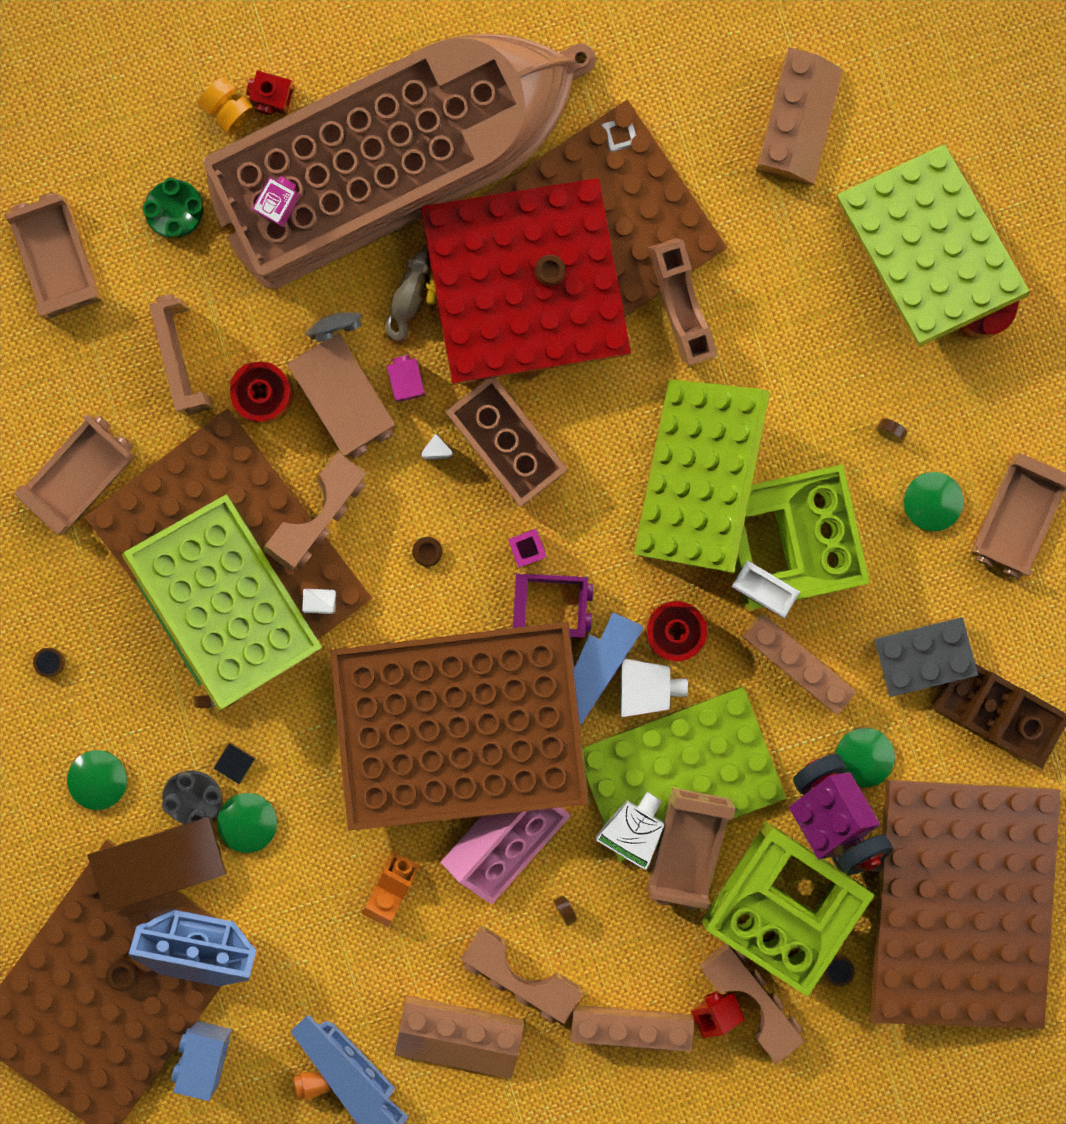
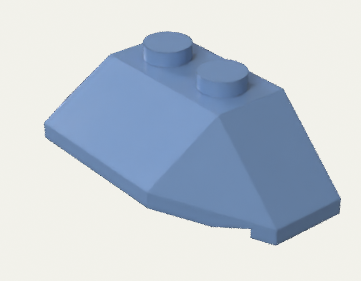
(194, 948)

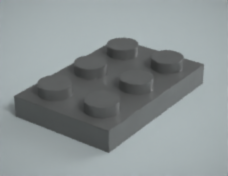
(926, 657)

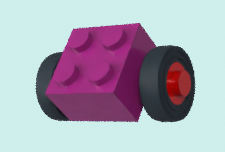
(837, 816)

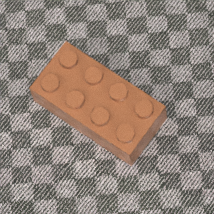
(506, 441)

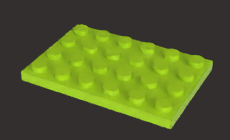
(932, 245)
(702, 474)
(221, 601)
(698, 749)

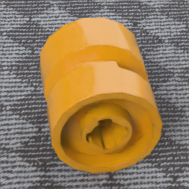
(229, 109)

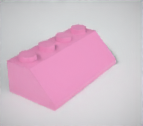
(501, 848)

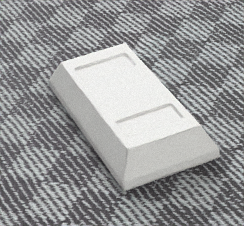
(765, 589)

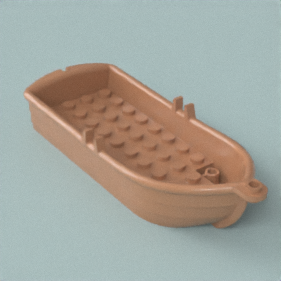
(390, 146)

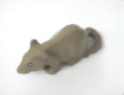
(407, 297)

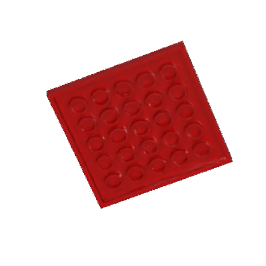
(486, 287)

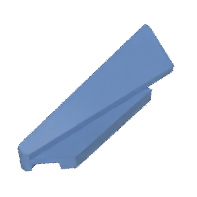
(601, 660)
(349, 1073)

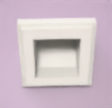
(436, 450)

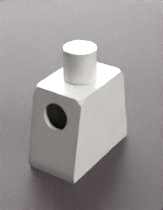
(648, 687)

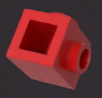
(270, 93)
(717, 1014)

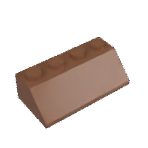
(799, 116)
(459, 1037)

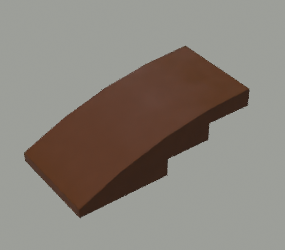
(1003, 714)
(157, 864)

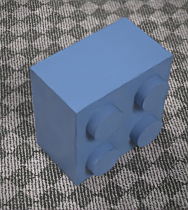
(202, 1060)

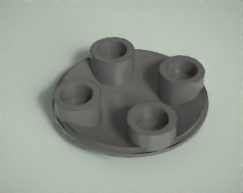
(324, 328)
(191, 796)

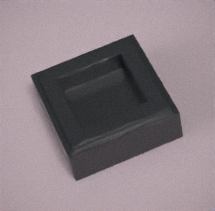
(234, 763)

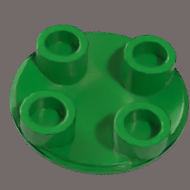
(173, 208)
(933, 501)
(866, 756)
(97, 780)
(247, 822)

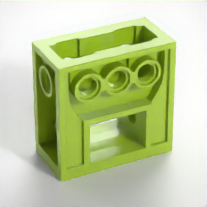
(800, 532)
(814, 932)

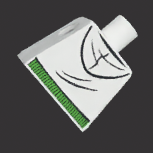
(634, 830)

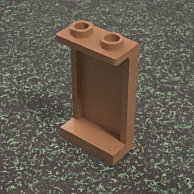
(53, 255)
(162, 315)
(342, 396)
(77, 474)
(1019, 515)
(689, 848)

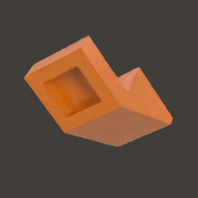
(391, 889)

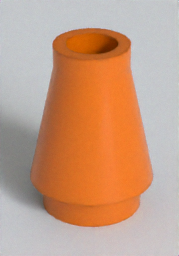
(310, 1085)

